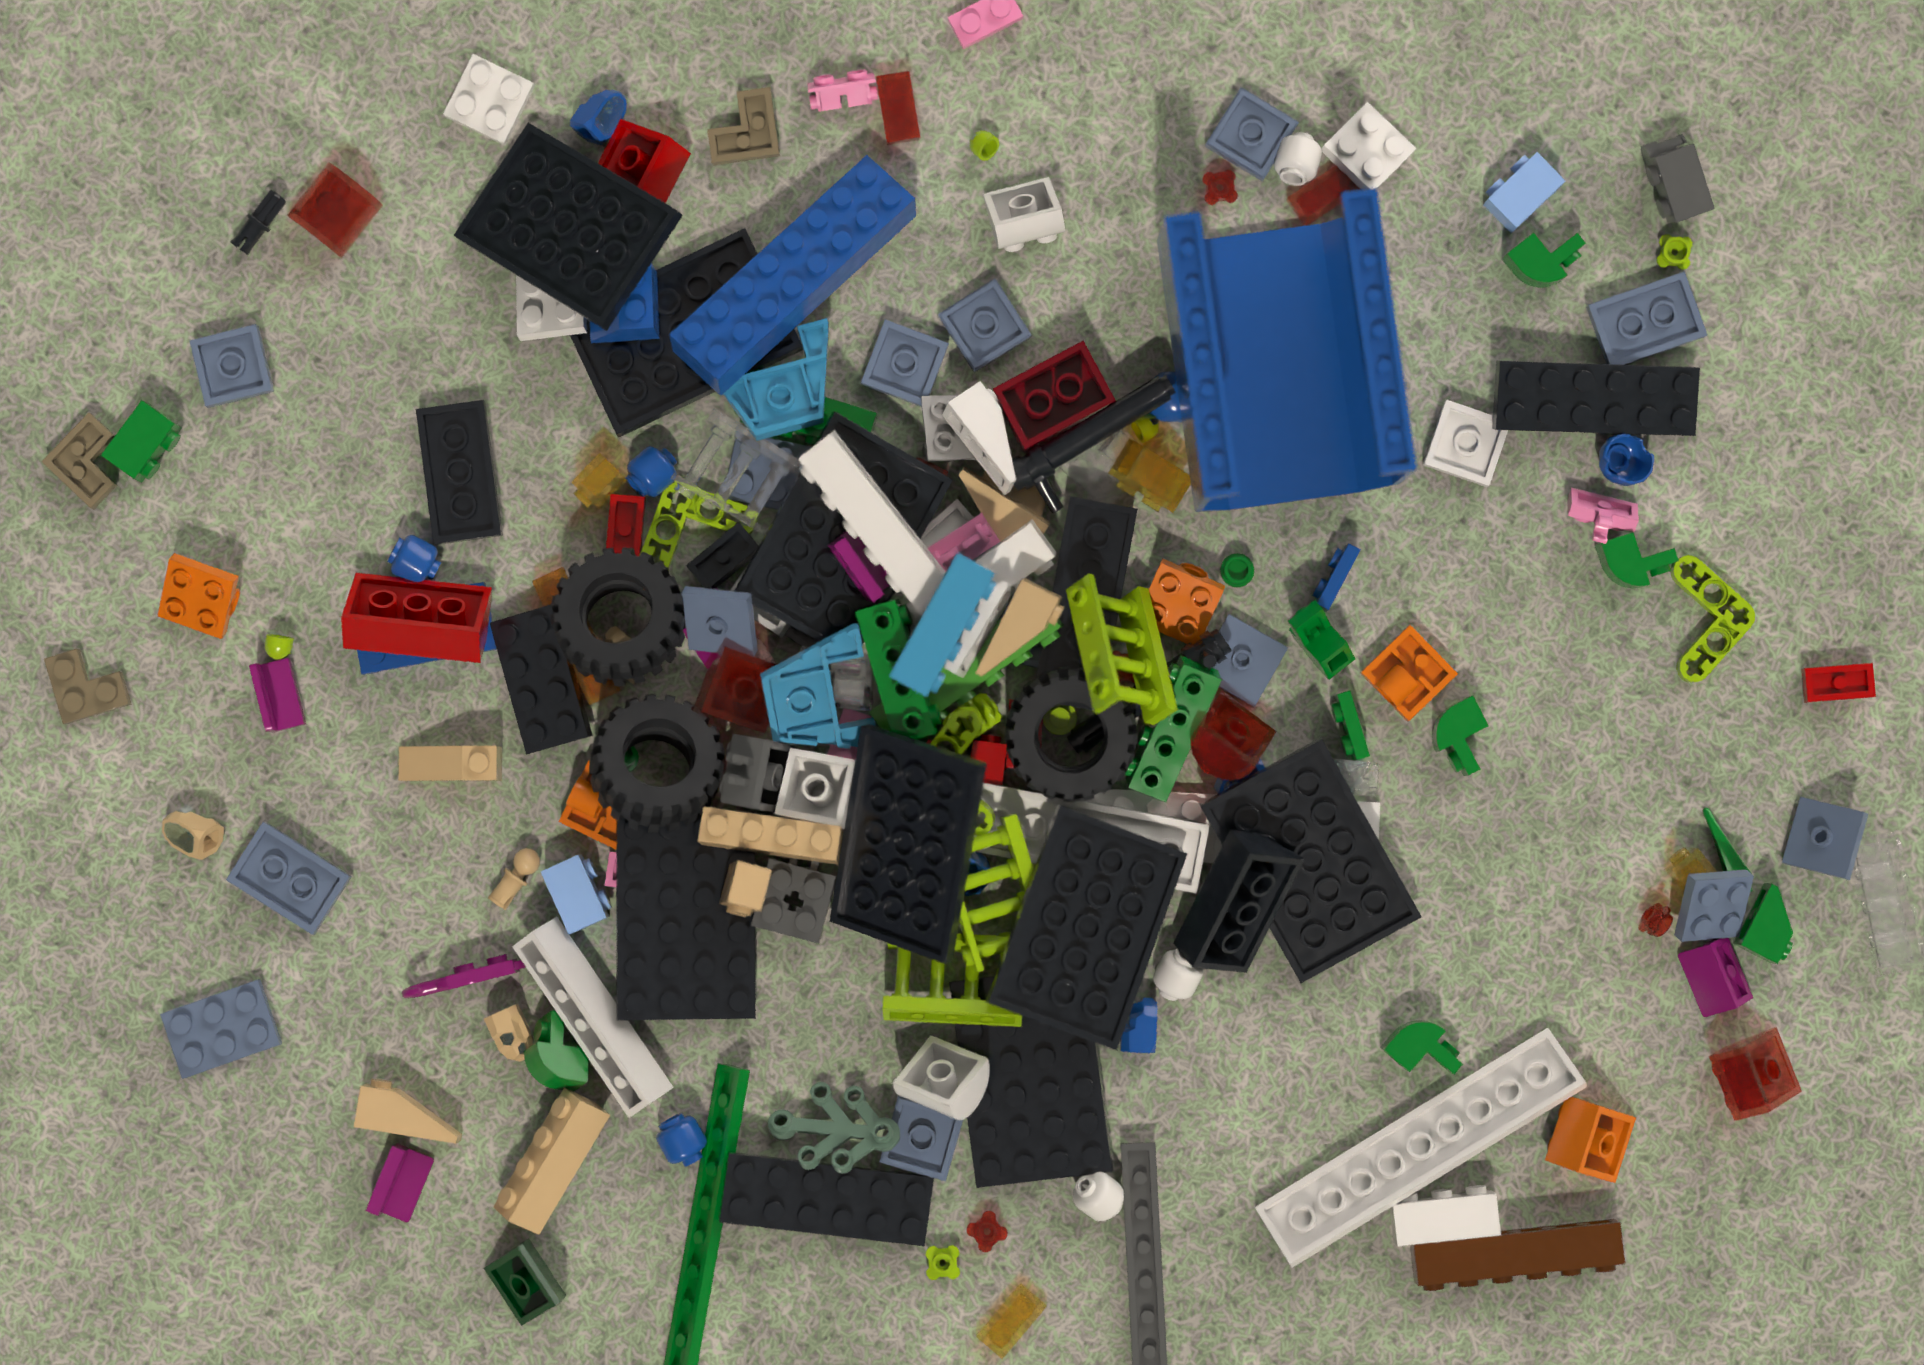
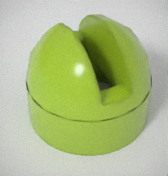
(984, 145)
(1144, 428)
(278, 646)

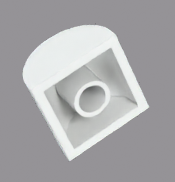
(1024, 214)
(815, 788)
(944, 1078)

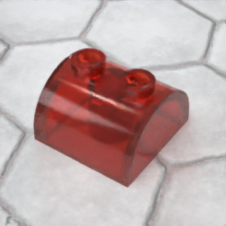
(335, 209)
(1229, 739)

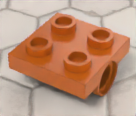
(198, 596)
(1183, 600)
(1408, 673)
(586, 813)

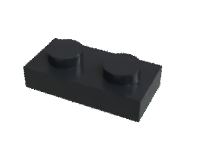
(723, 557)

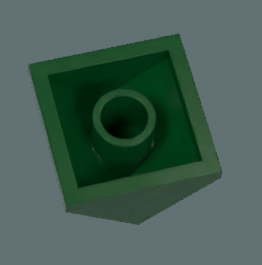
(525, 1282)

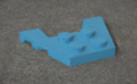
(786, 394)
(802, 697)

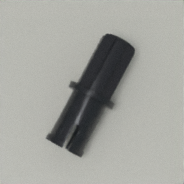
(259, 221)

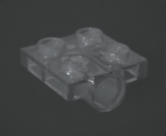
(1092, 468)
(851, 683)

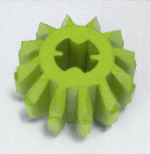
(987, 709)

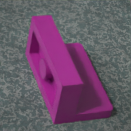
(864, 574)
(277, 695)
(1715, 977)
(400, 1183)

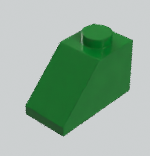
(1767, 927)

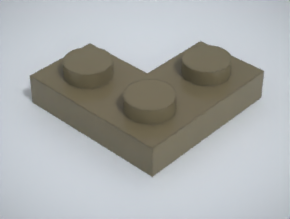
(755, 136)
(74, 460)
(79, 696)

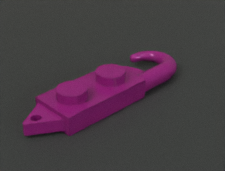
(466, 975)

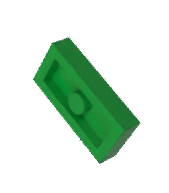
(1345, 712)

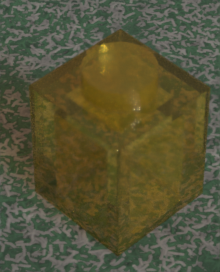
(597, 482)
(1685, 863)

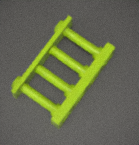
(1143, 646)
(1018, 867)
(935, 1006)

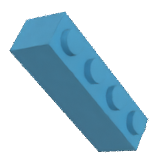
(942, 624)

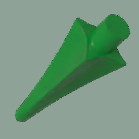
(1728, 856)

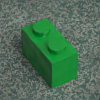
(142, 442)

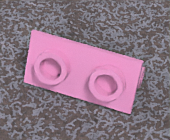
(854, 86)
(968, 540)

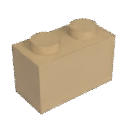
(744, 888)

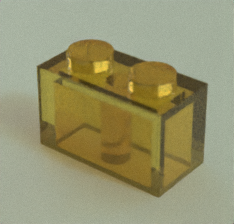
(1150, 475)

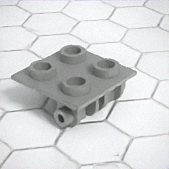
(940, 438)

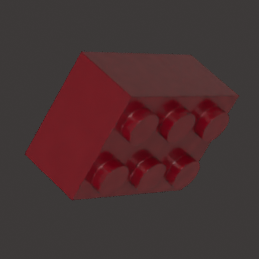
(1053, 396)

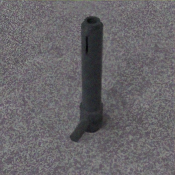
(1043, 459)
(1207, 651)

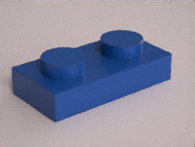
(1341, 563)

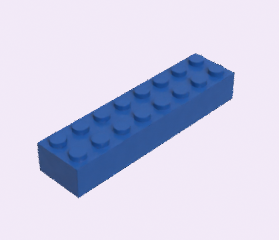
(793, 275)

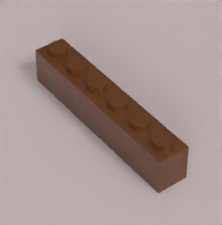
(1518, 1253)

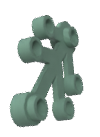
(837, 1130)

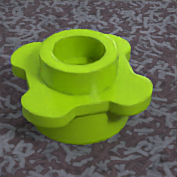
(1683, 247)
(949, 1255)

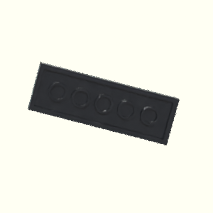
(1595, 398)
(1095, 543)
(826, 1202)

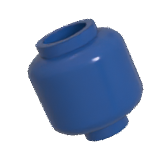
(651, 471)
(414, 559)
(681, 1139)

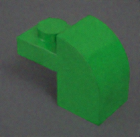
(1537, 266)
(1626, 567)
(1320, 640)
(1453, 727)
(1416, 1039)
(553, 1062)

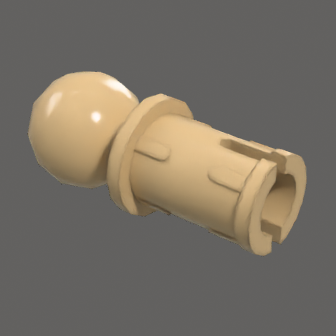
(525, 863)

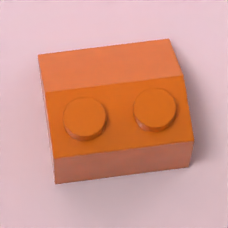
(1590, 1139)

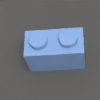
(1523, 192)
(576, 893)

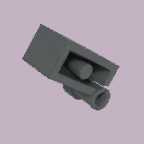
(1677, 179)

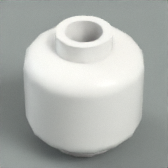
(1298, 159)
(1176, 976)
(1098, 1196)

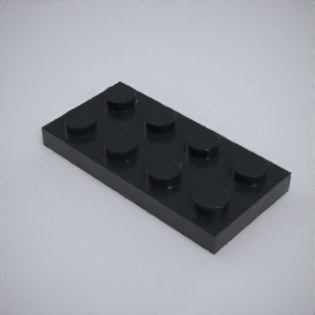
(459, 472)
(540, 681)

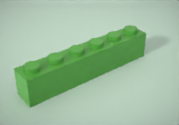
(961, 689)

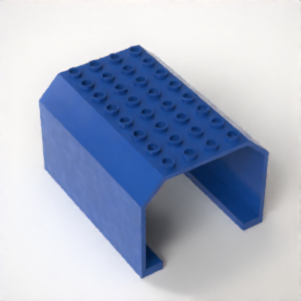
(1287, 359)

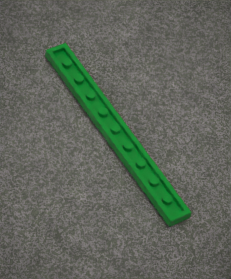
(704, 1225)

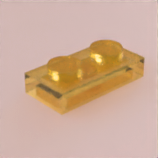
(1011, 1320)

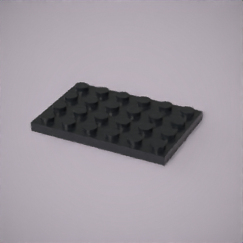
(568, 226)
(645, 377)
(794, 568)
(907, 842)
(1346, 886)
(1086, 927)
(673, 938)
(1040, 1103)

